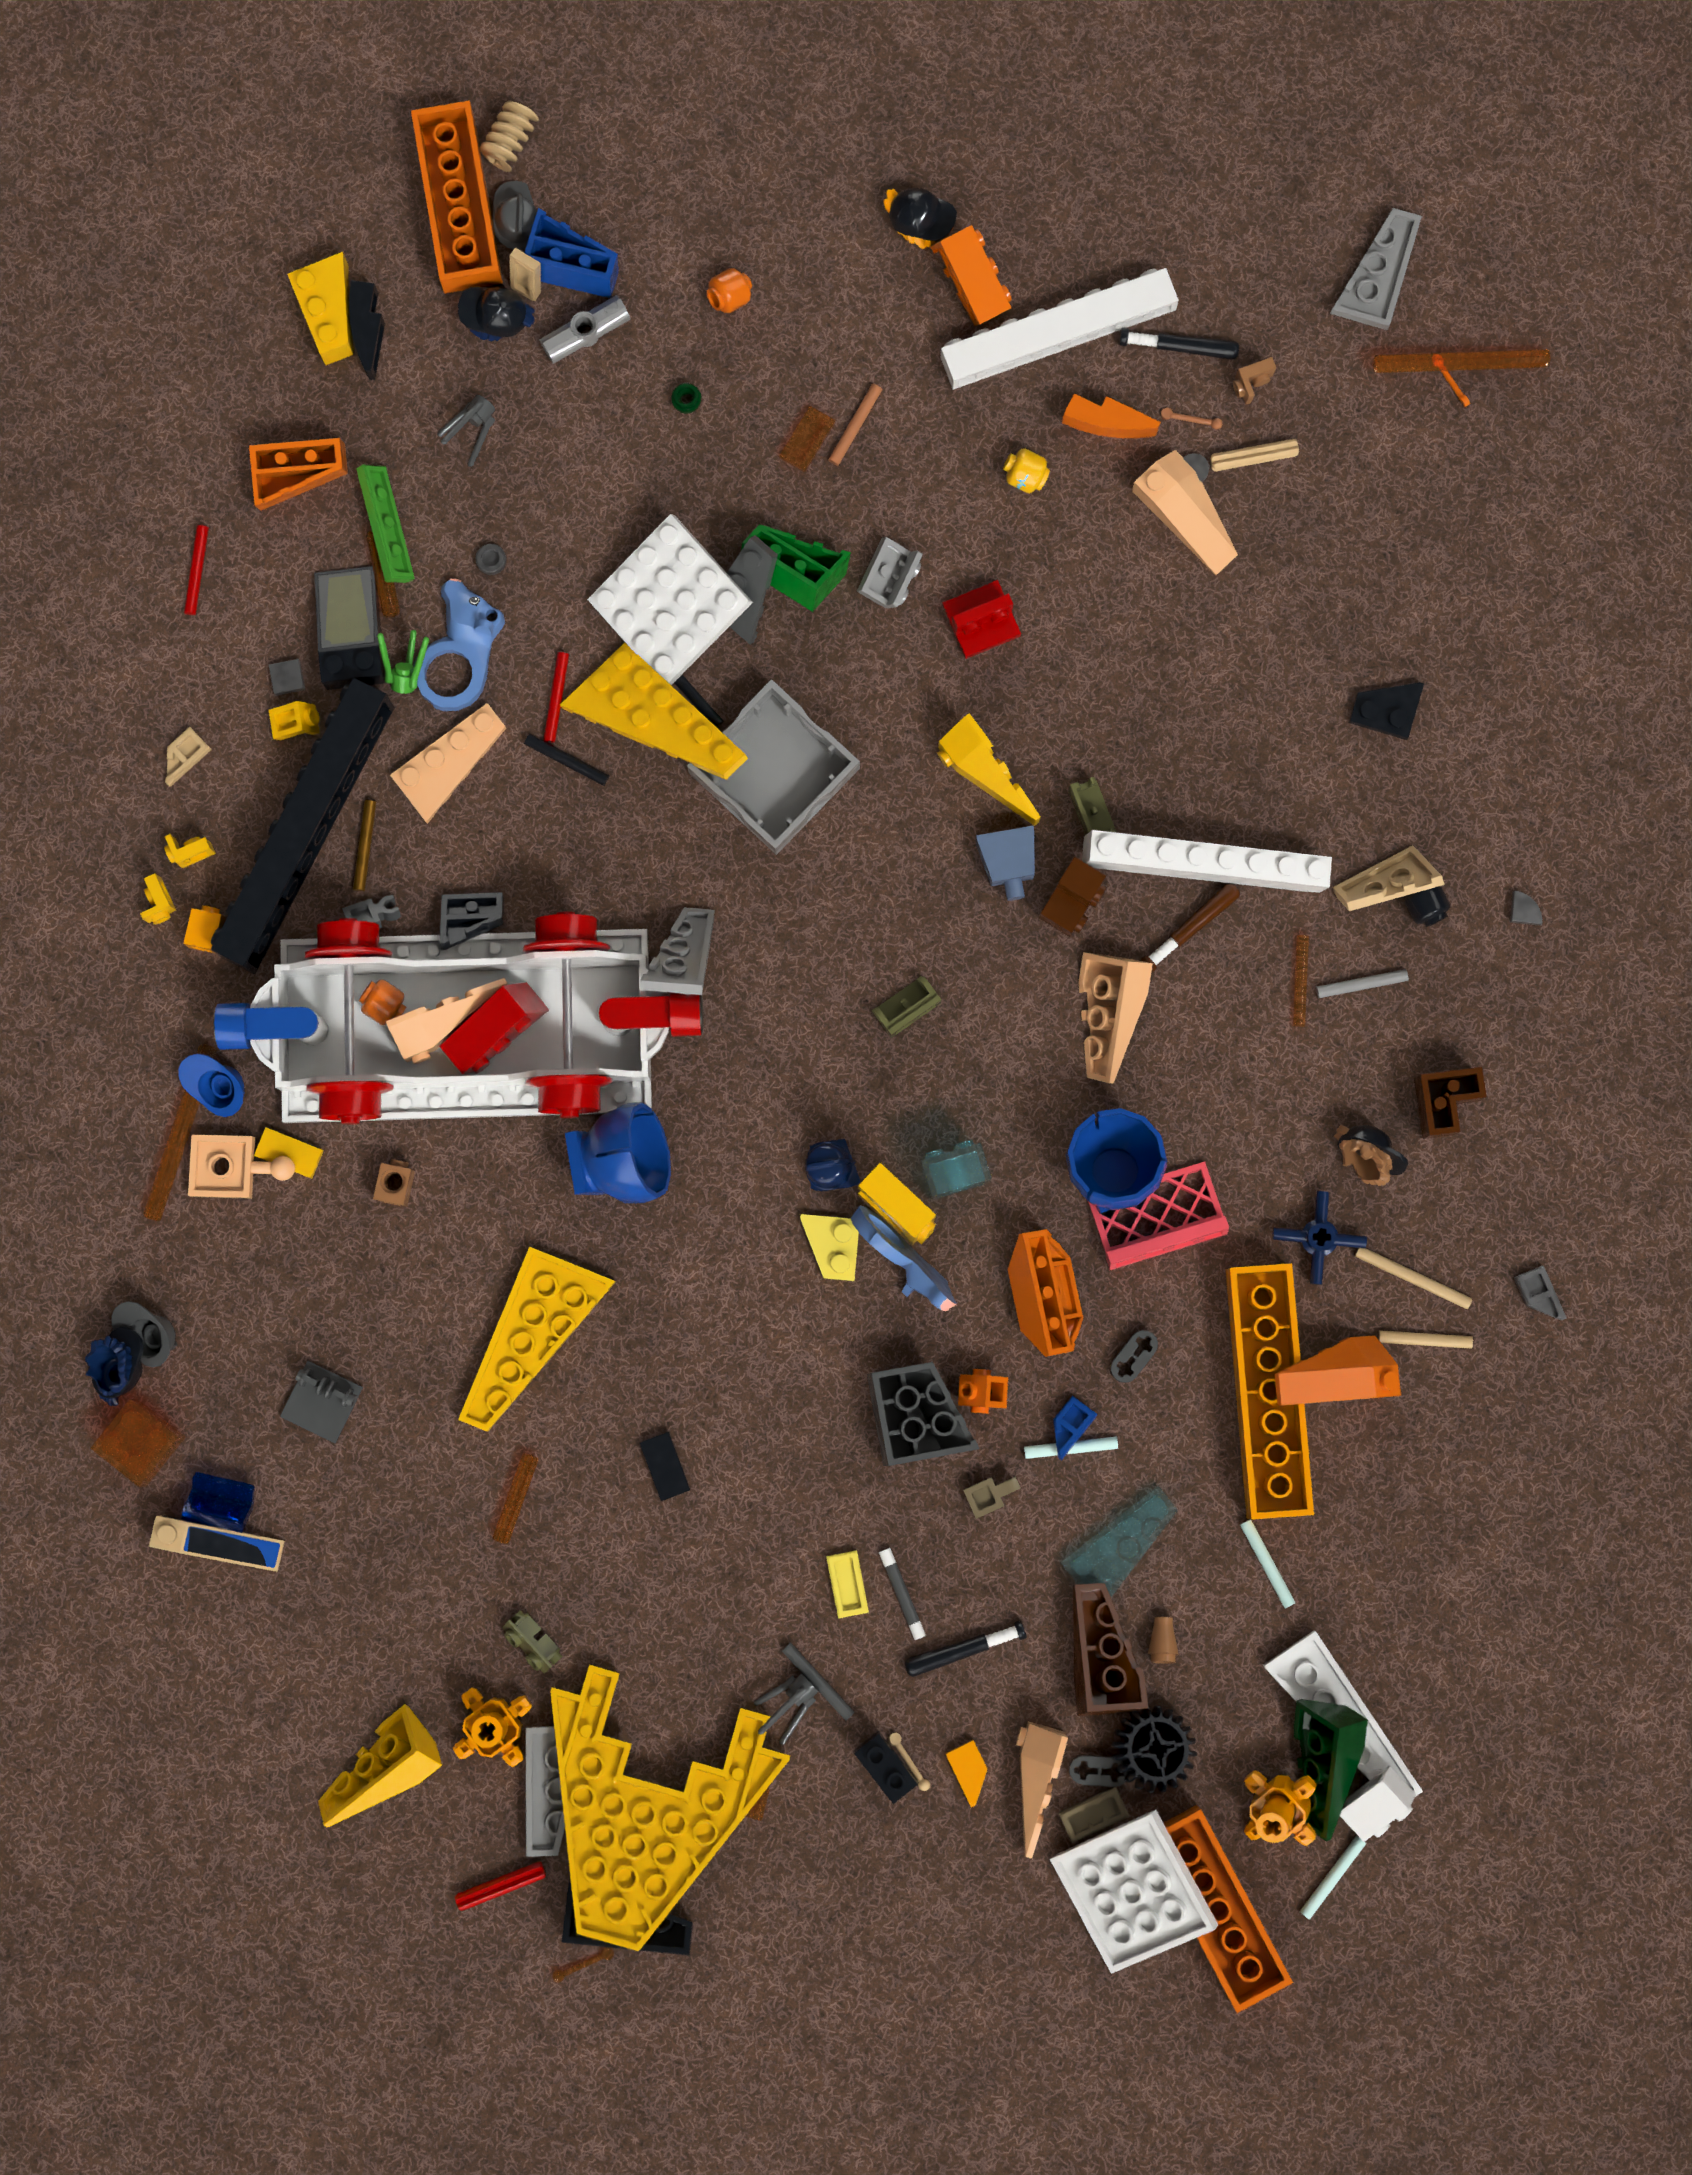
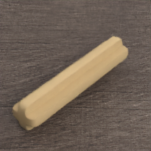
(1254, 455)

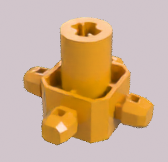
(505, 1720)
(1280, 1808)

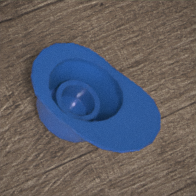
(212, 1084)

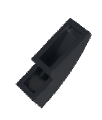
(366, 325)

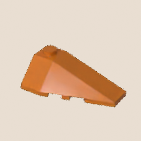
(1345, 1371)

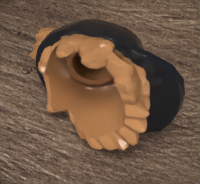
(1377, 1156)

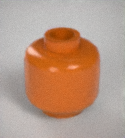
(729, 290)
(382, 1001)

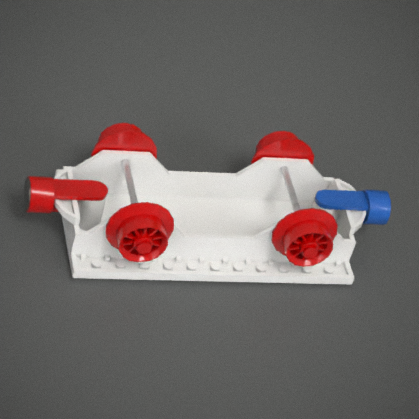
(571, 1062)

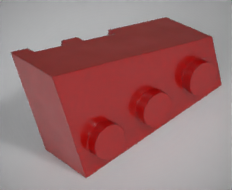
(493, 1027)

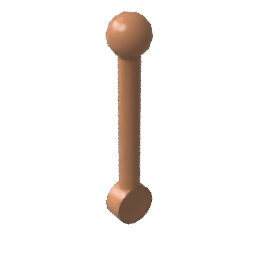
(1167, 414)

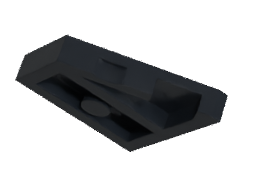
(469, 916)

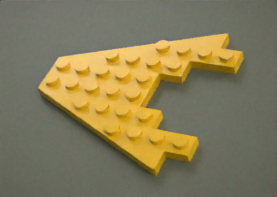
(636, 1841)

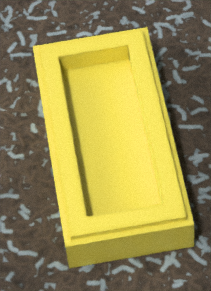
(847, 1584)

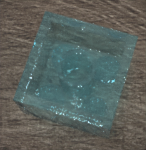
(955, 1170)

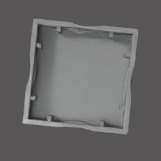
(788, 769)

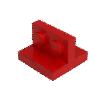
(982, 619)

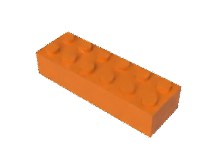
(456, 197)
(1239, 1945)

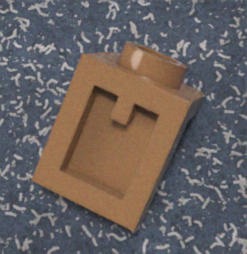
(1255, 374)

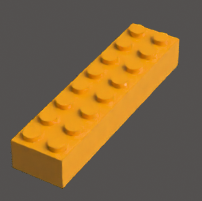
(1270, 1435)

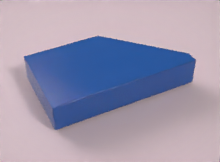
(1071, 1425)

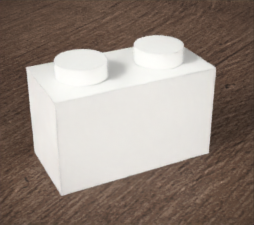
(1378, 1804)

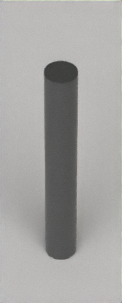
(818, 1681)

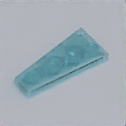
(1122, 1543)

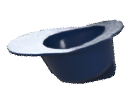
(831, 1166)

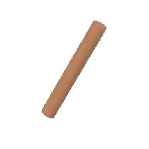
(855, 424)

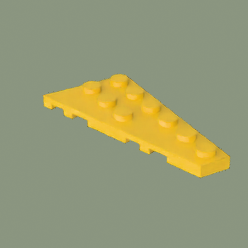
(647, 709)
(538, 1317)

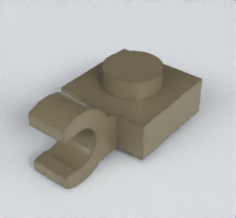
(986, 1496)

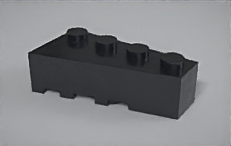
(670, 1937)

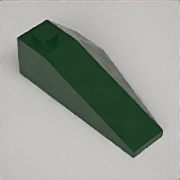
(1331, 1750)

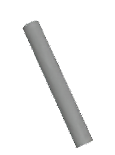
(1362, 983)

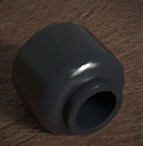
(1428, 906)

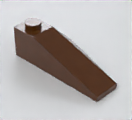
(1104, 1664)

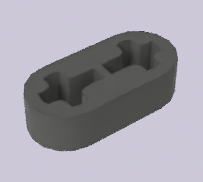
(1127, 1352)
(1098, 1778)

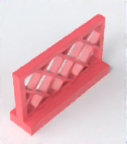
(1172, 1238)

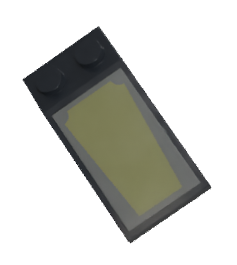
(348, 627)

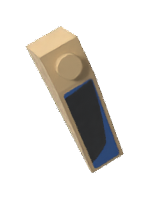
(216, 1543)

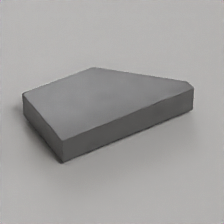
(1539, 1293)

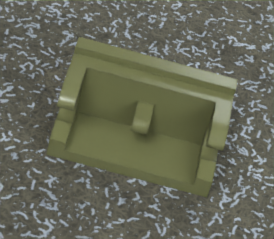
(1091, 806)
(907, 1006)

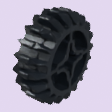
(1158, 1762)

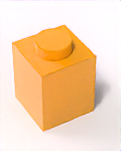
(202, 927)

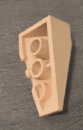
(1183, 505)
(1115, 999)
(425, 1029)
(1039, 1762)

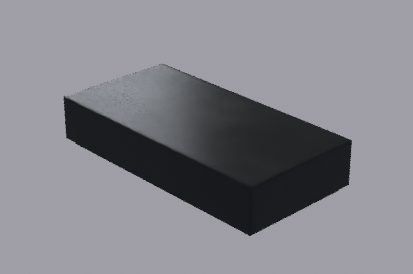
(665, 1466)

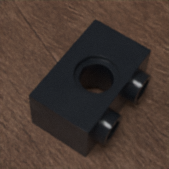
(886, 1767)

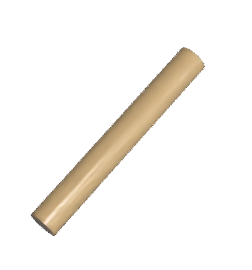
(1425, 1339)

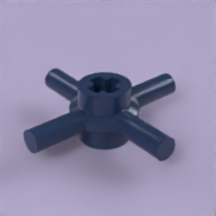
(1306, 1237)

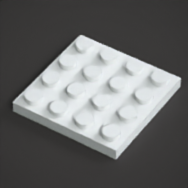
(670, 600)
(1134, 1892)

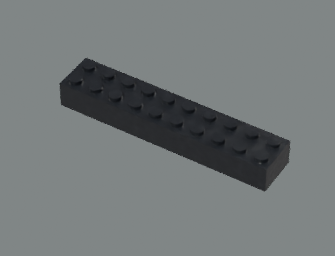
(302, 826)

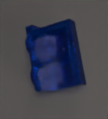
(219, 1502)

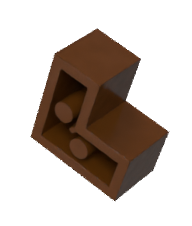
(1074, 894)
(1439, 1095)

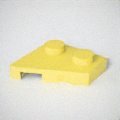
(833, 1244)

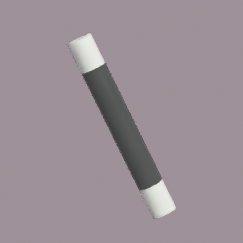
(902, 1594)

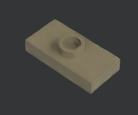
(1093, 1814)

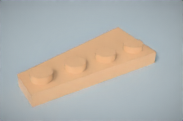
(443, 765)

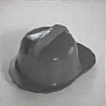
(513, 214)
(155, 1331)

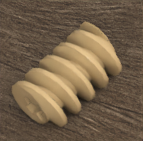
(506, 134)

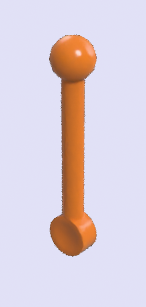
(1462, 397)

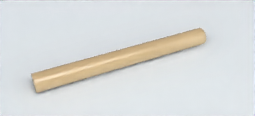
(1413, 1277)

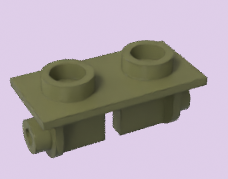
(523, 1634)

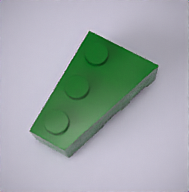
(802, 569)

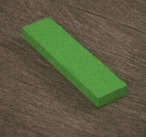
(385, 523)

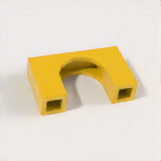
(897, 1205)

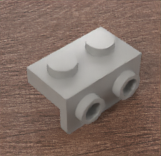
(890, 574)

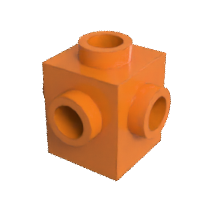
(976, 1390)

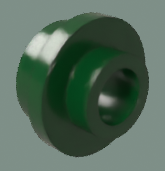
(684, 389)

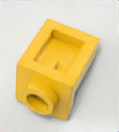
(294, 720)
(192, 851)
(157, 894)

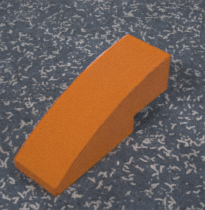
(1109, 420)

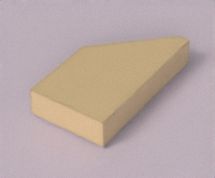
(184, 754)

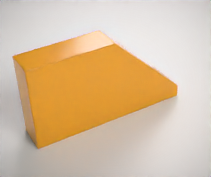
(969, 1769)

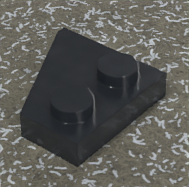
(1387, 709)

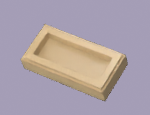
(525, 274)

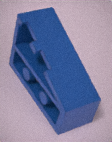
(571, 258)

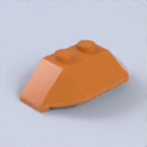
(1045, 1293)

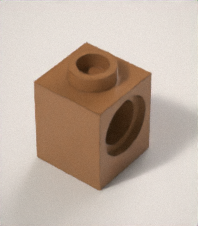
(397, 1197)

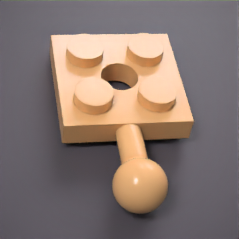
(239, 1177)

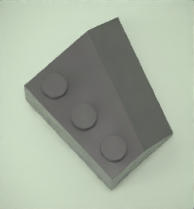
(916, 1415)

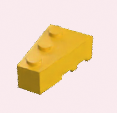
(324, 300)

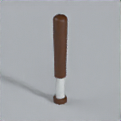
(1204, 915)

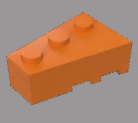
(973, 275)
(294, 468)

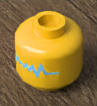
(1026, 470)

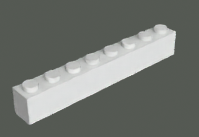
(1058, 328)
(1206, 861)

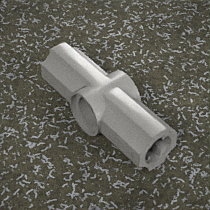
(601, 319)

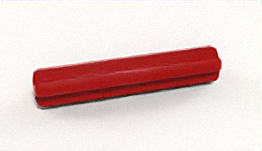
(500, 1886)

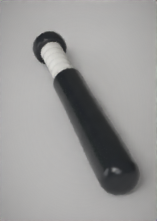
(1193, 345)
(946, 1655)

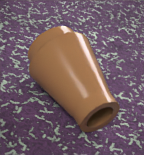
(1163, 1642)

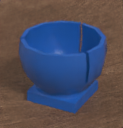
(607, 1156)
(1116, 1159)

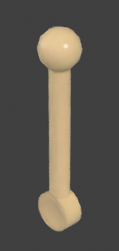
(895, 1740)

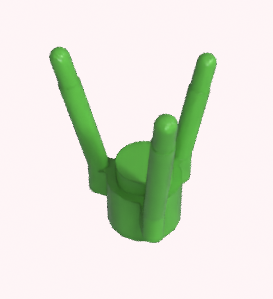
(403, 676)

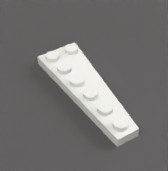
(1312, 1674)

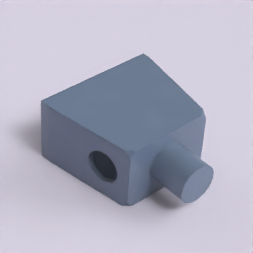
(1008, 858)

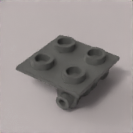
(321, 1401)

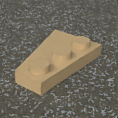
(1390, 879)

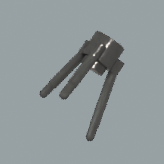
(477, 413)
(800, 1692)

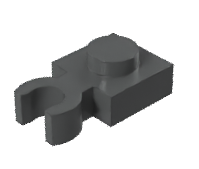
(373, 912)

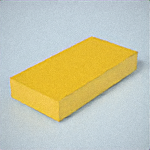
(302, 1154)

